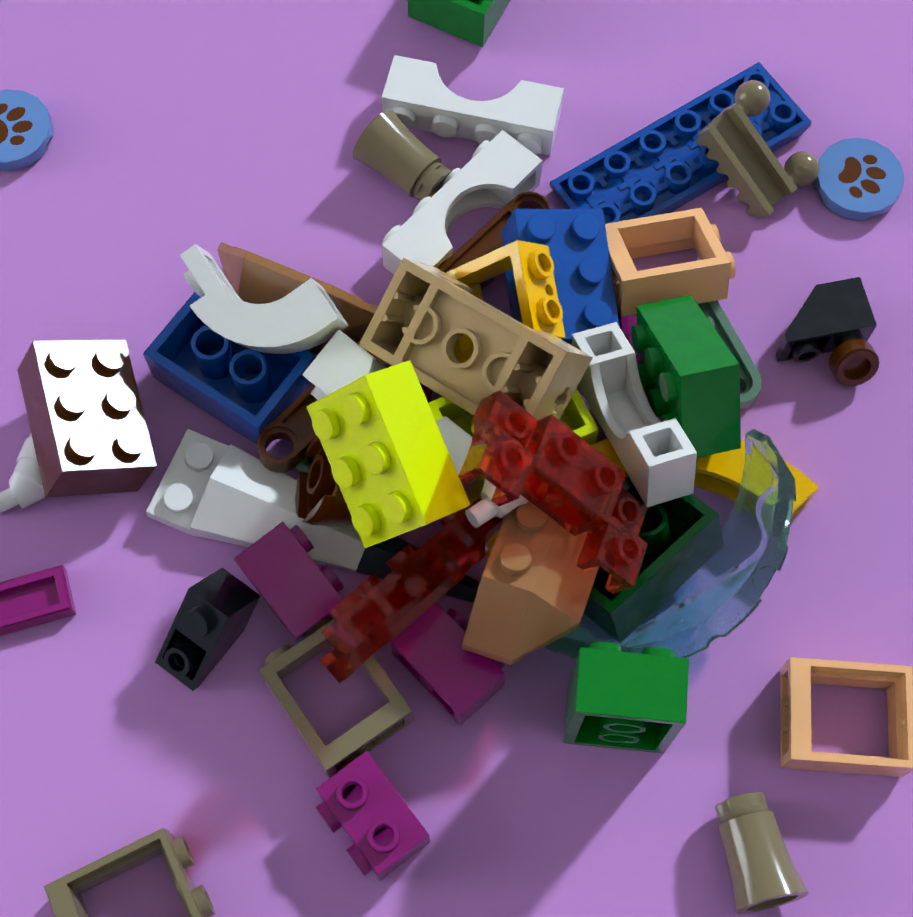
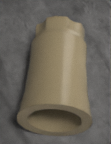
(400, 156)
(757, 855)

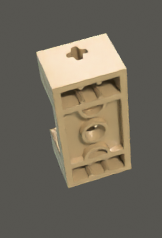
(431, 310)

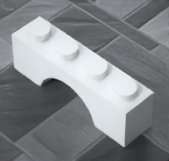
(424, 103)
(490, 179)
(346, 361)
(652, 451)

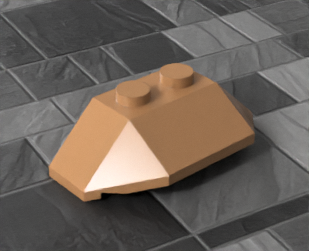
(265, 281)
(528, 588)

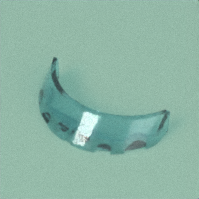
(732, 580)

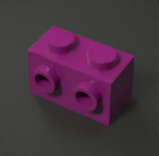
(290, 578)
(450, 674)
(372, 816)

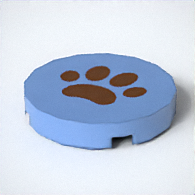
(23, 129)
(859, 178)

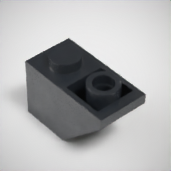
(828, 318)
(206, 627)

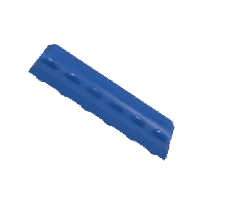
(664, 164)

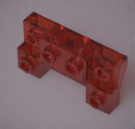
(563, 480)
(418, 579)

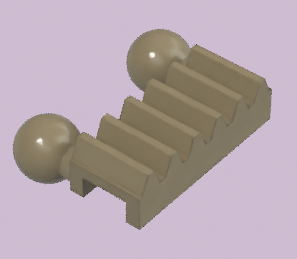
(747, 157)

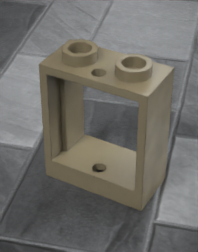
(358, 739)
(66, 891)

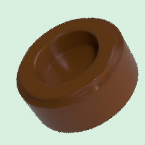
(853, 362)

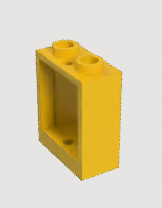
(532, 275)

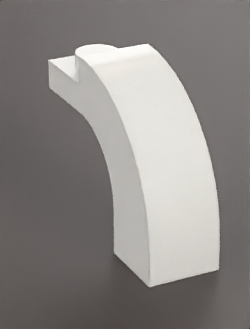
(279, 327)

